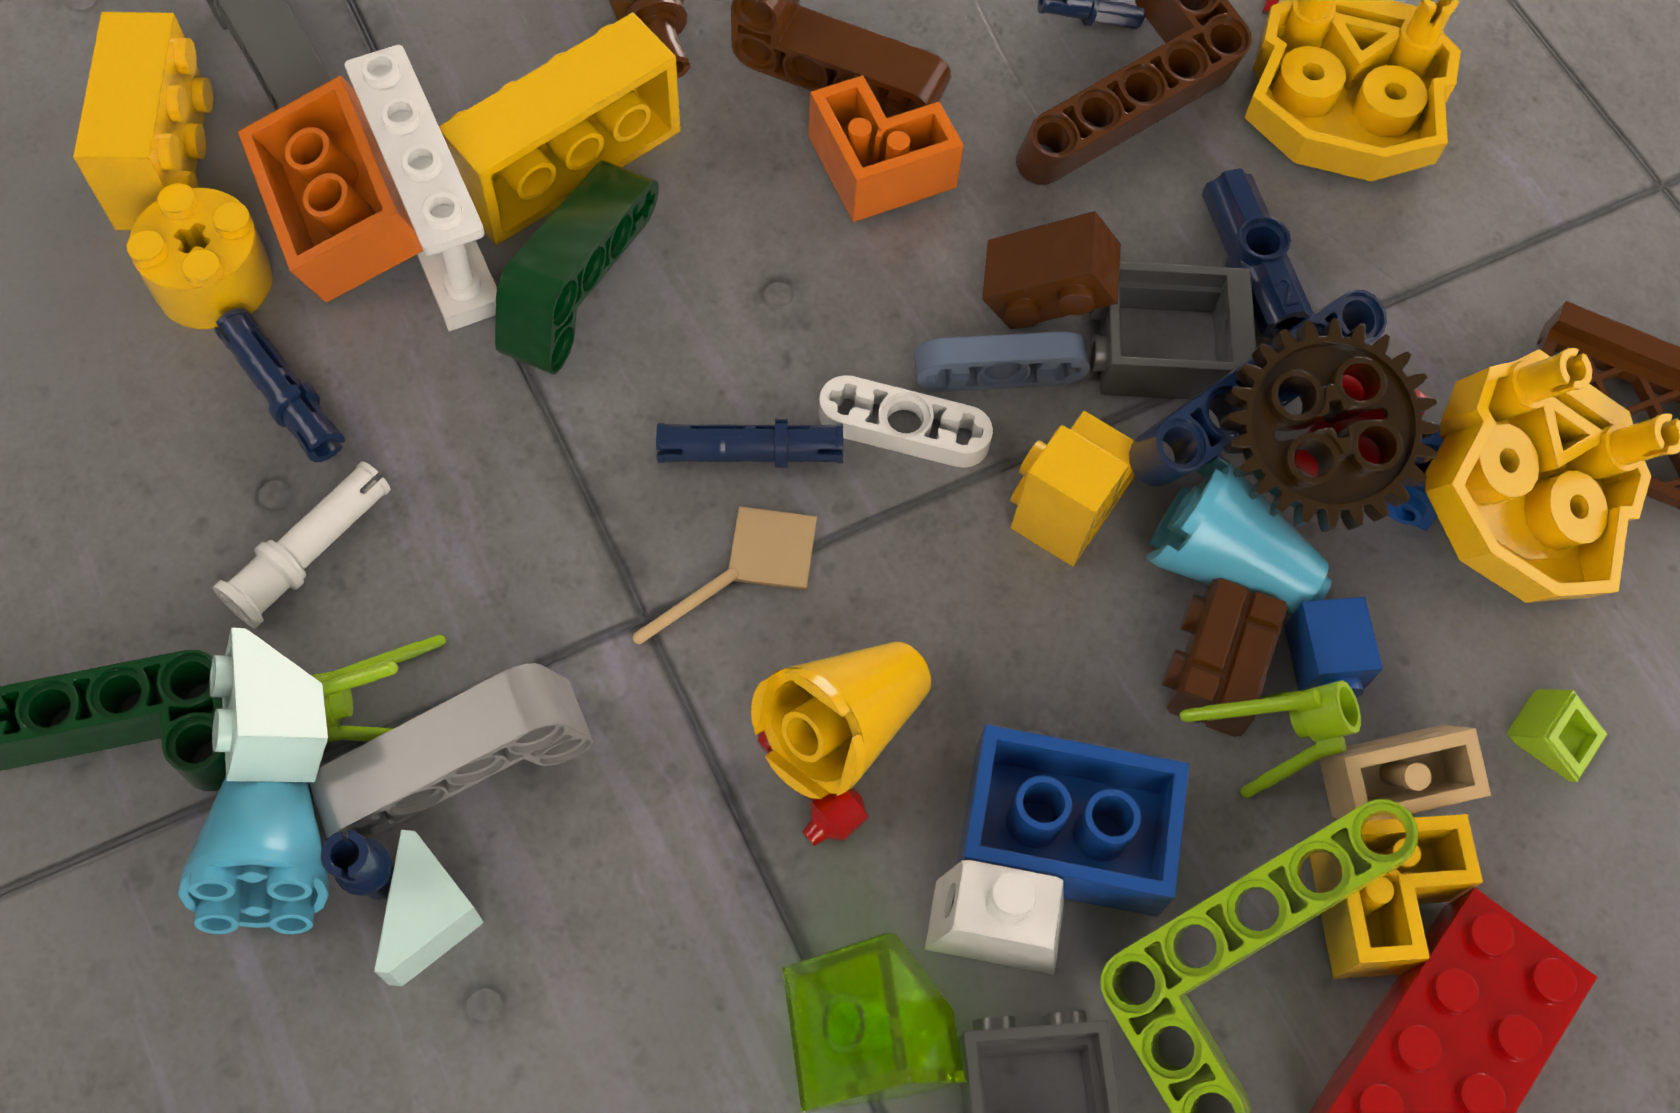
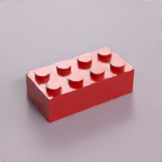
(1464, 1024)

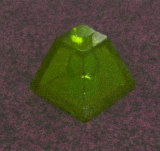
(869, 1026)

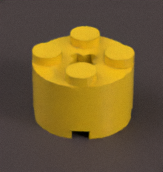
(200, 255)

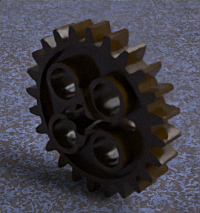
(1344, 480)

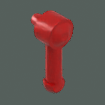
(831, 816)

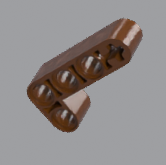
(823, 51)

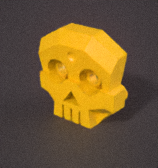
(1356, 84)
(1543, 476)

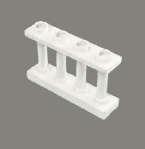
(426, 184)

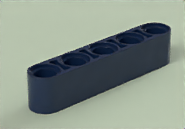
(1190, 428)

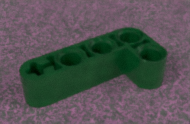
(566, 261)
(94, 716)

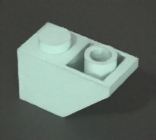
(270, 713)

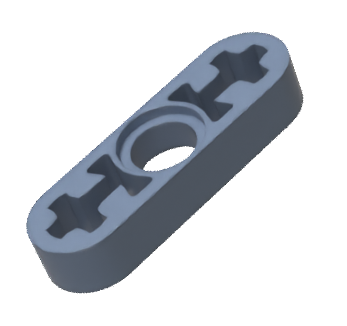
(1001, 361)

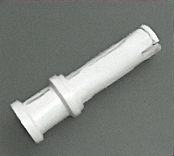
(283, 562)

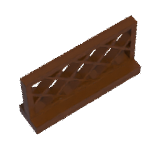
(1626, 354)

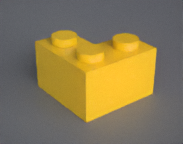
(1071, 486)
(1381, 924)

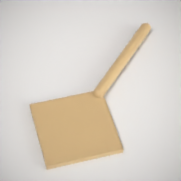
(766, 550)

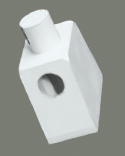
(997, 916)

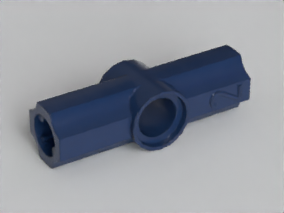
(1258, 244)

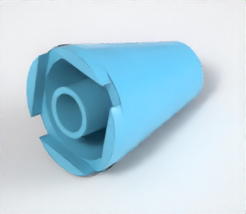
(1229, 536)

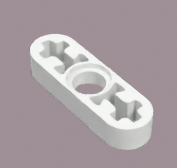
(917, 443)

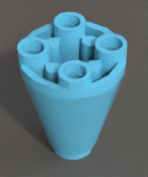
(257, 860)

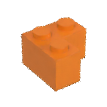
(880, 159)

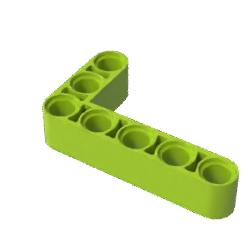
(1235, 942)

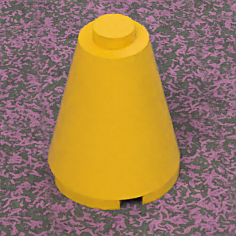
(837, 714)

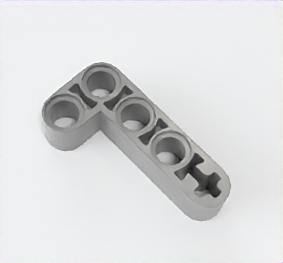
(451, 747)

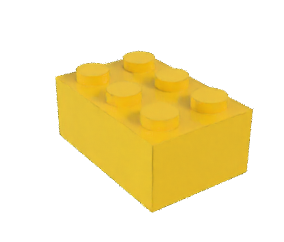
(141, 113)

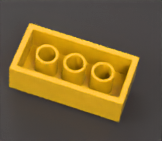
(551, 127)

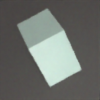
(422, 914)

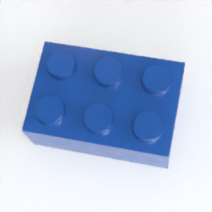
(1078, 814)

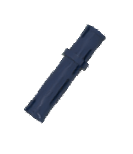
(290, 400)
(750, 443)

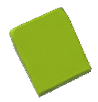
(1558, 731)

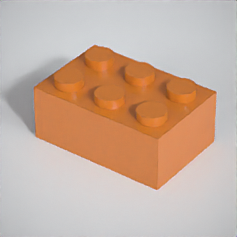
(329, 191)

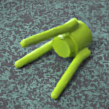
(338, 686)
(1315, 713)

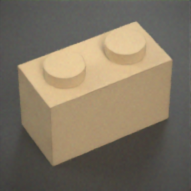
(1411, 768)

